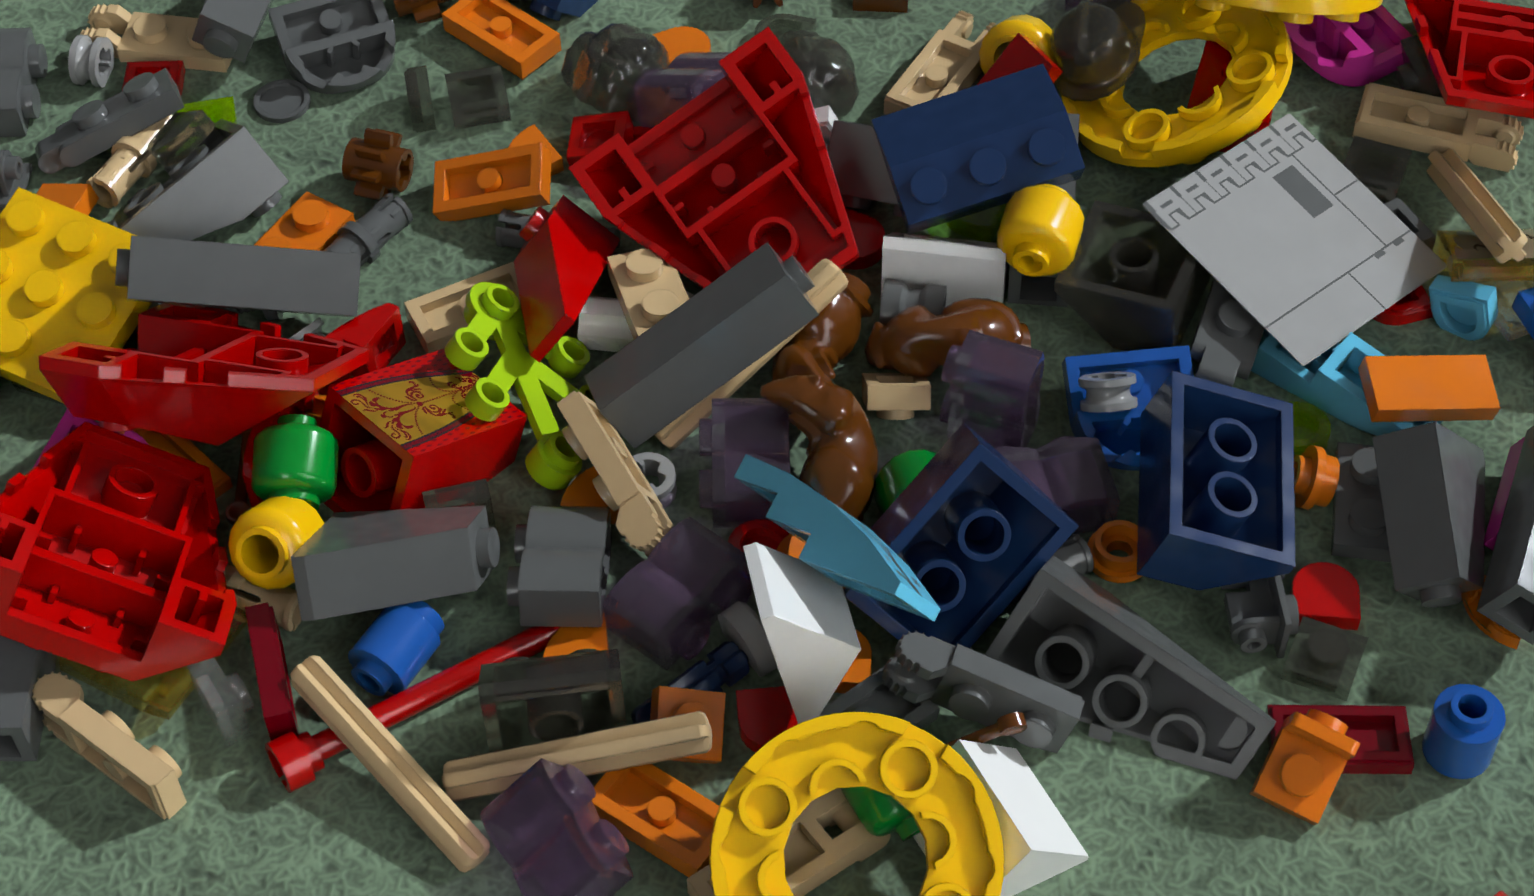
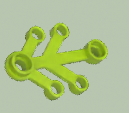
(497, 315)

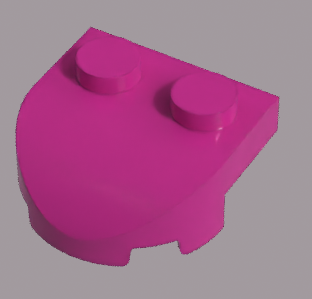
(1350, 51)

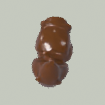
(826, 337)
(919, 341)
(841, 441)

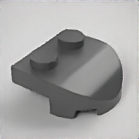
(335, 42)

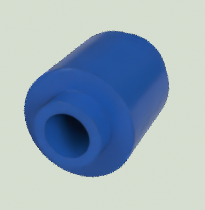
(395, 647)
(1463, 731)

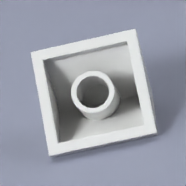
(962, 265)
(805, 627)
(1032, 829)

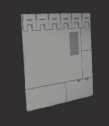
(1295, 238)

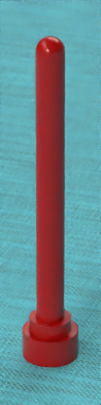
(304, 754)

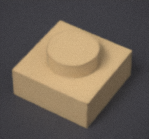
(895, 394)

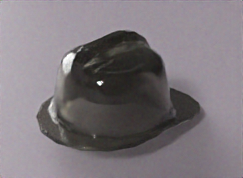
(1097, 48)

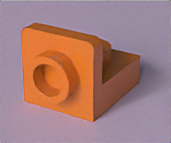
(1305, 764)

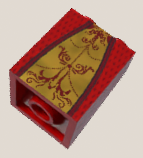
(412, 434)

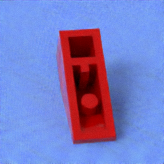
(558, 270)

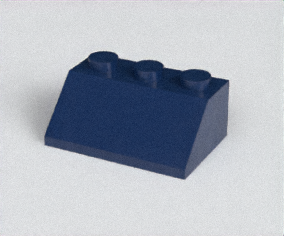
(977, 147)
(1215, 485)
(971, 538)

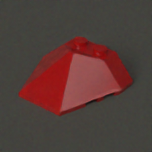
(1479, 53)
(728, 173)
(195, 374)
(114, 557)

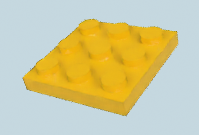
(57, 285)

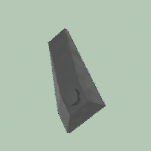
(207, 189)
(1128, 674)

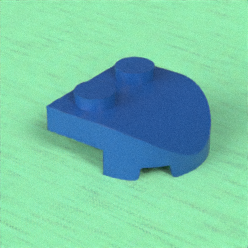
(1121, 430)

